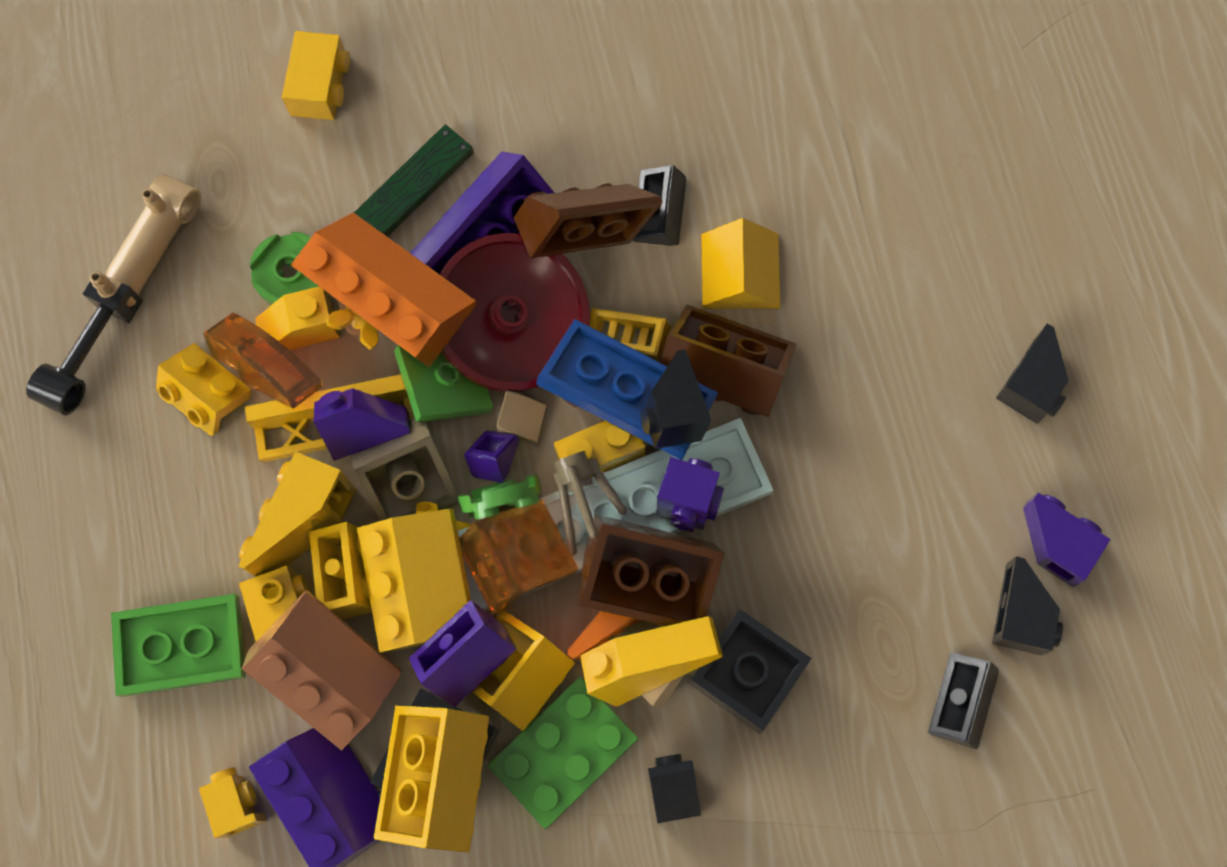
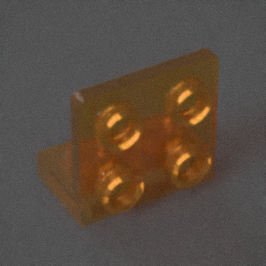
(515, 554)

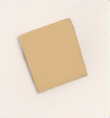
(521, 417)

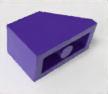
(358, 421)

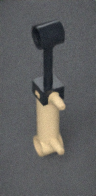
(117, 290)

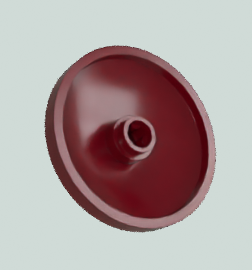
(518, 312)

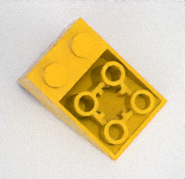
(306, 499)

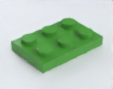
(177, 645)
(562, 753)

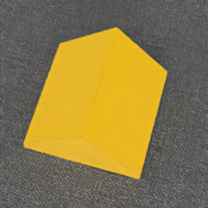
(740, 267)

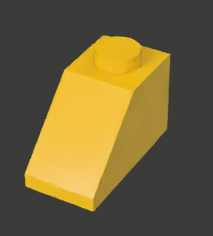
(299, 318)

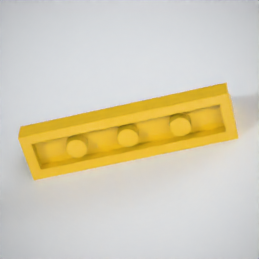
(278, 415)

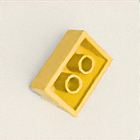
(413, 576)
(432, 778)

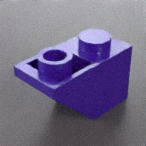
(1061, 541)

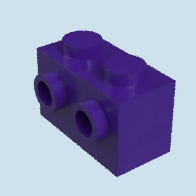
(689, 494)

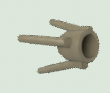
(575, 474)

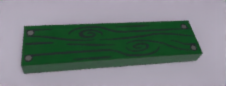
(415, 180)

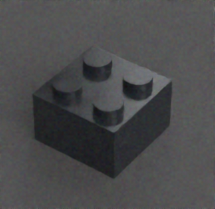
(753, 673)

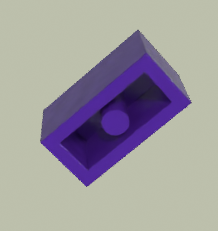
(462, 654)

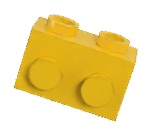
(200, 388)

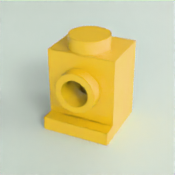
(230, 804)

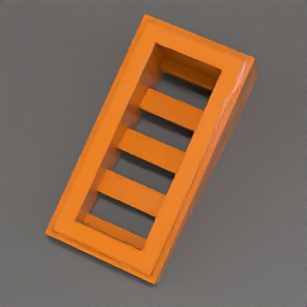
(599, 631)

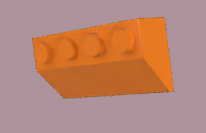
(385, 286)

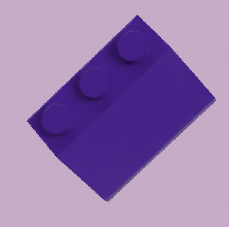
(320, 798)

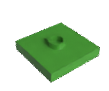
(440, 389)

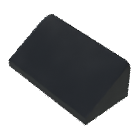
(665, 223)
(964, 700)

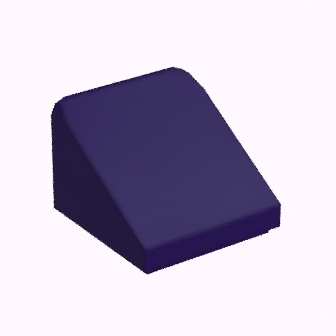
(492, 455)

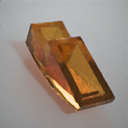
(261, 360)

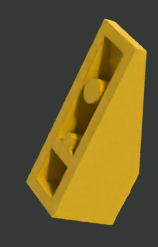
(648, 659)

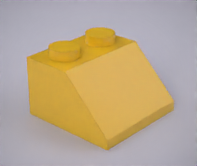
(526, 677)

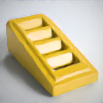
(631, 321)

